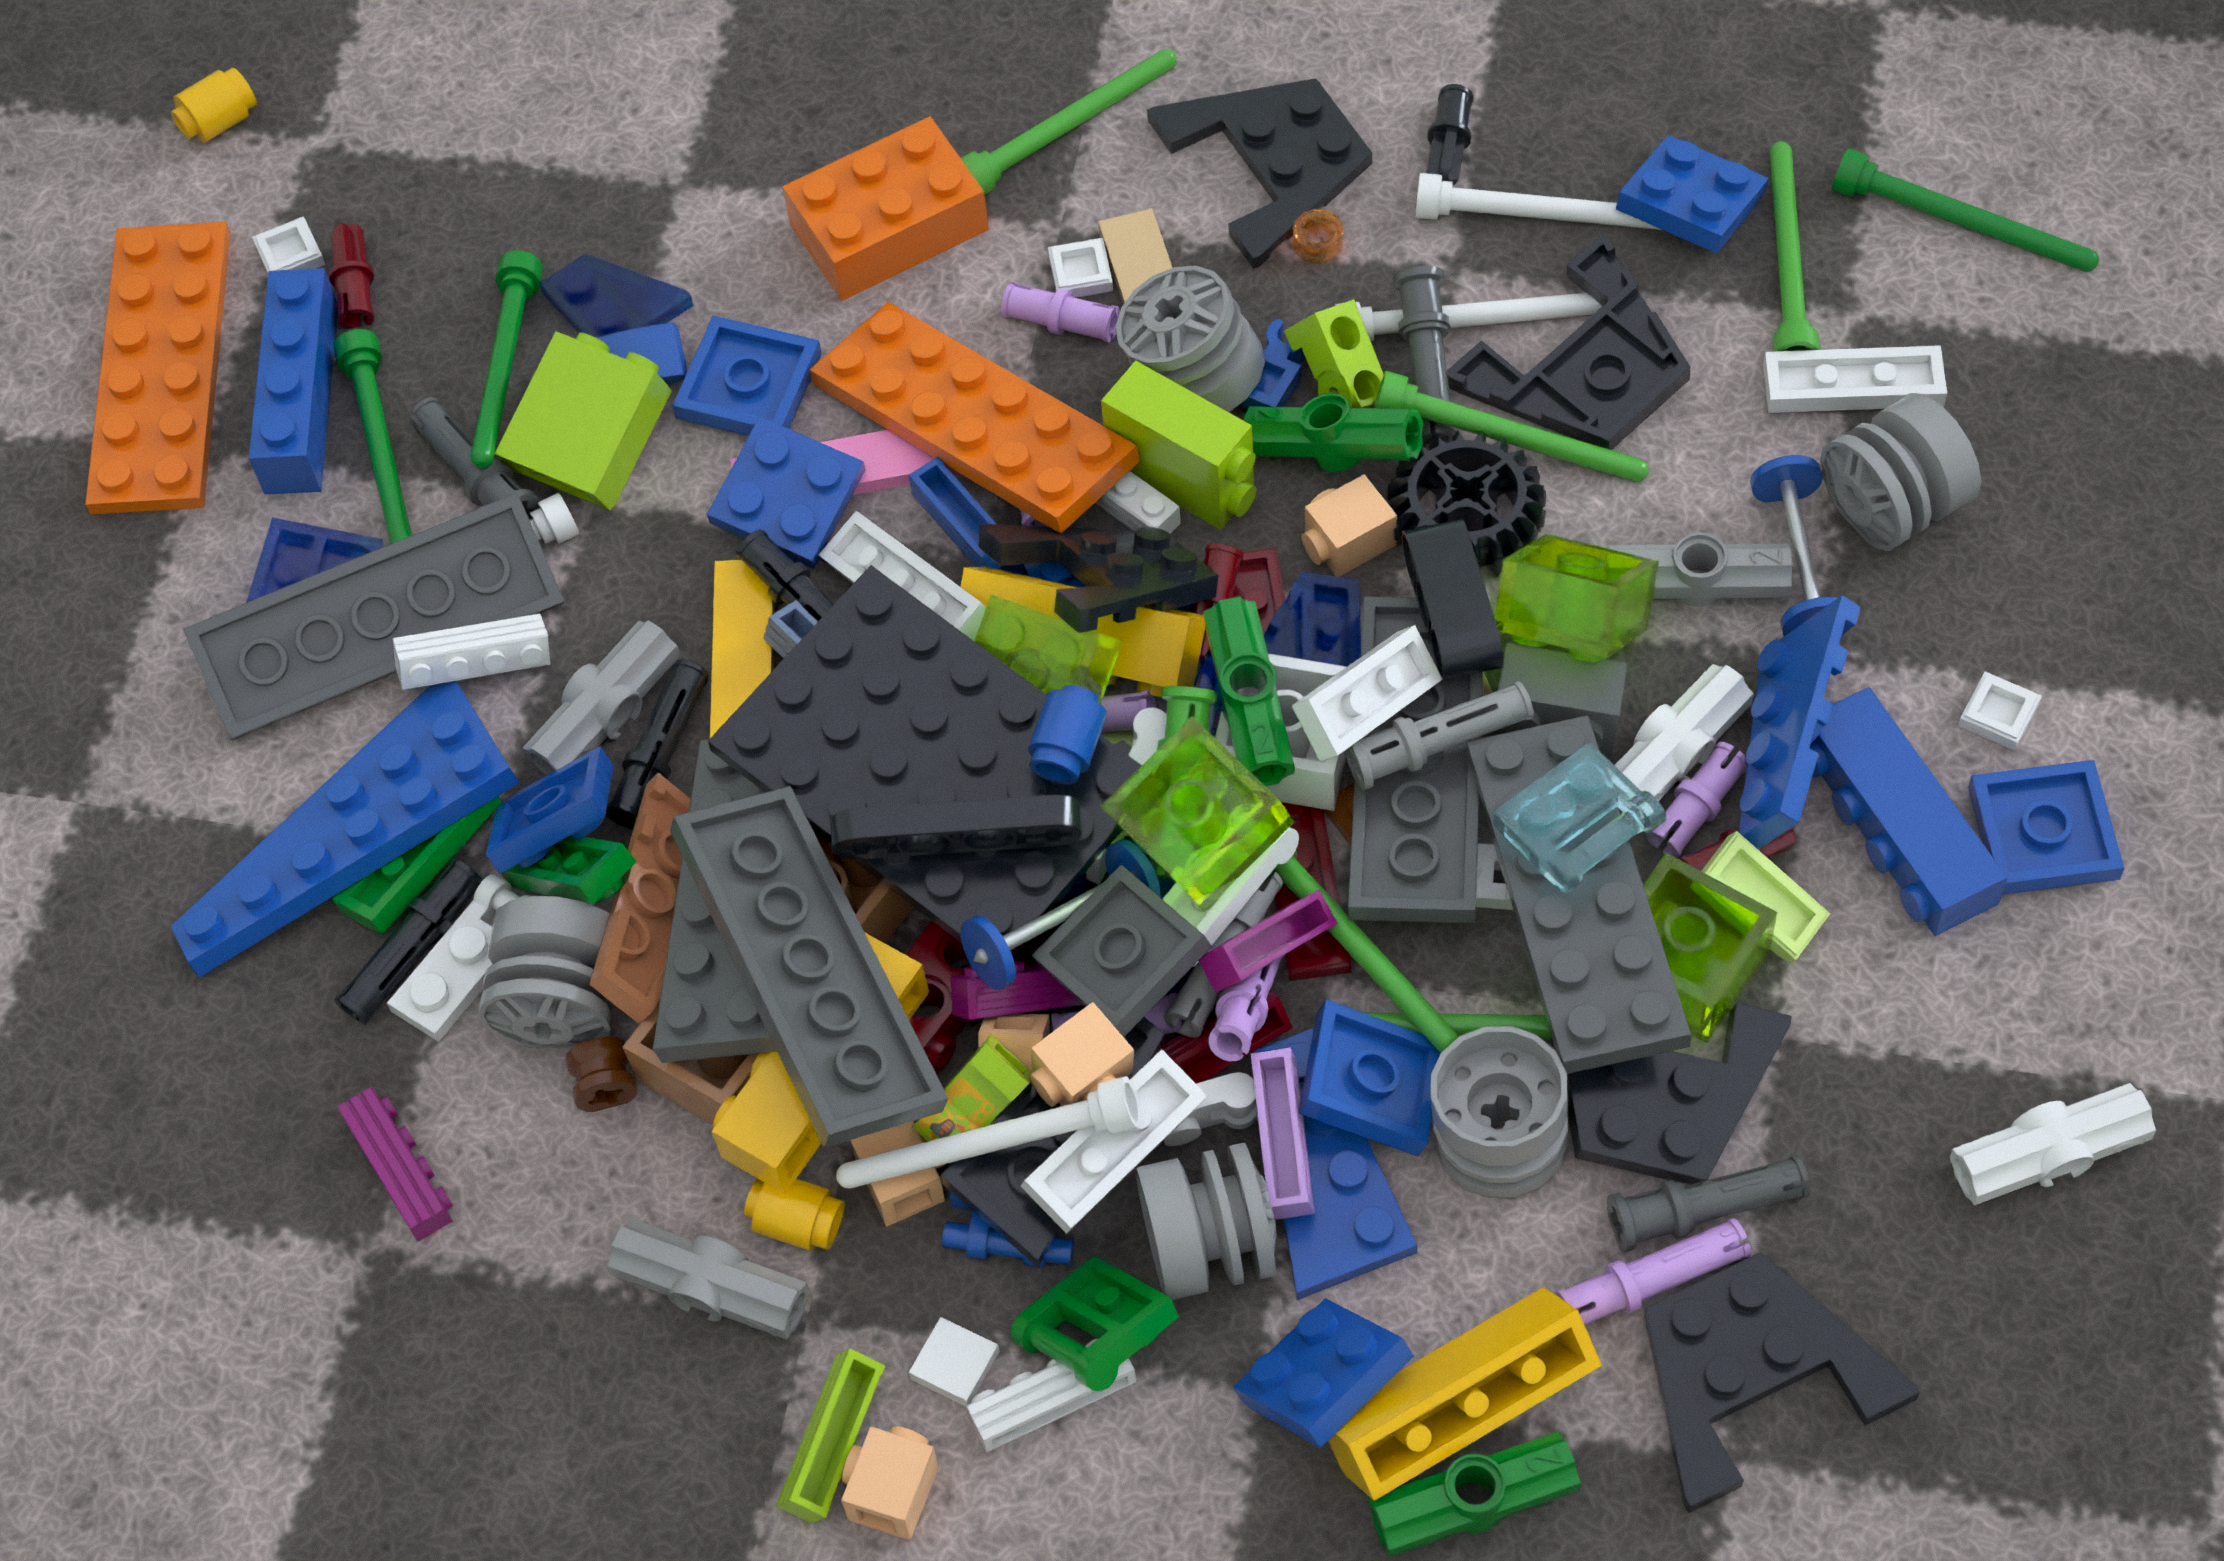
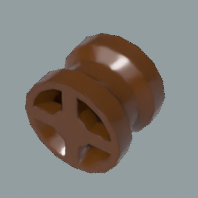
(600, 1074)

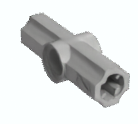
(1730, 569)
(602, 698)
(708, 1277)

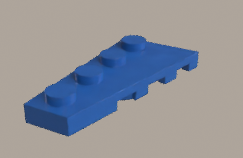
(1788, 718)
(1355, 1214)

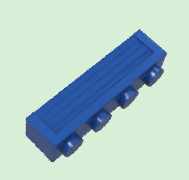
(954, 511)

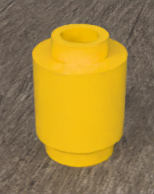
(213, 105)
(800, 1217)

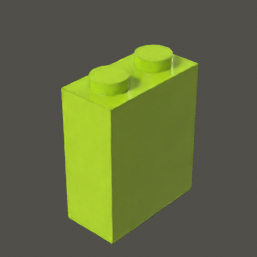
(584, 419)
(1184, 444)

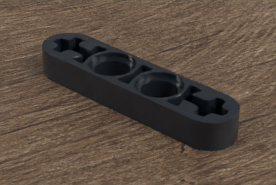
(955, 827)

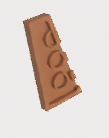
(641, 916)

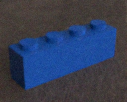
(294, 382)
(1904, 816)

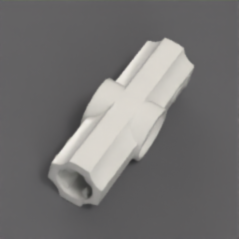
(1687, 732)
(2052, 1143)

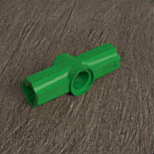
(1335, 432)
(1242, 662)
(1514, 1477)

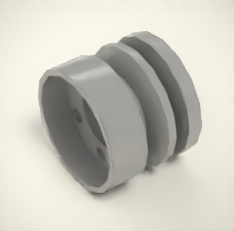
(1193, 335)
(1901, 471)
(542, 973)
(1495, 1079)
(1206, 1221)

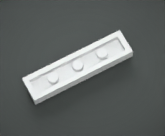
(866, 544)

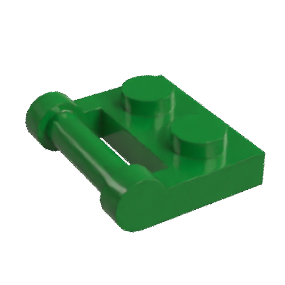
(1103, 1303)

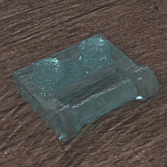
(1567, 804)

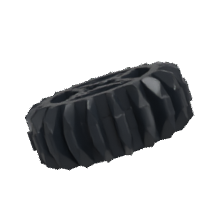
(1466, 483)

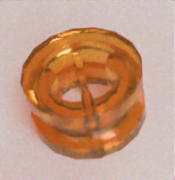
(1324, 250)

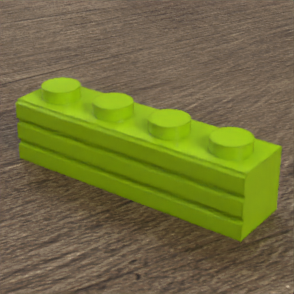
(830, 1436)

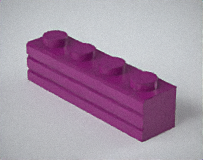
(1267, 940)
(1030, 991)
(394, 1163)

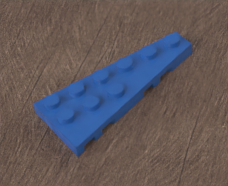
(388, 798)

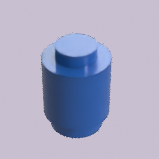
(1066, 734)

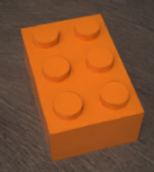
(886, 208)

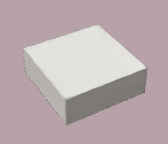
(289, 247)
(1081, 267)
(1999, 711)
(954, 1362)

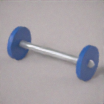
(1787, 481)
(990, 951)

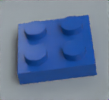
(1692, 193)
(745, 375)
(787, 489)
(550, 810)
(2047, 826)
(1369, 1078)
(1323, 1372)

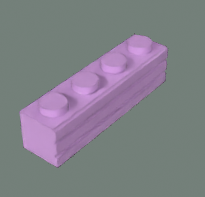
(1282, 1133)

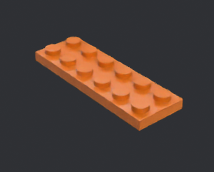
(159, 369)
(975, 417)

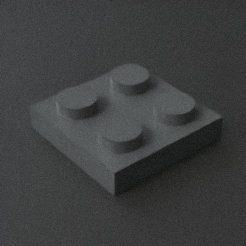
(1122, 950)

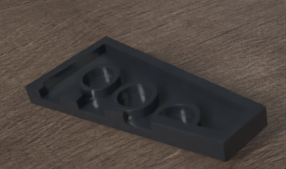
(993, 1180)

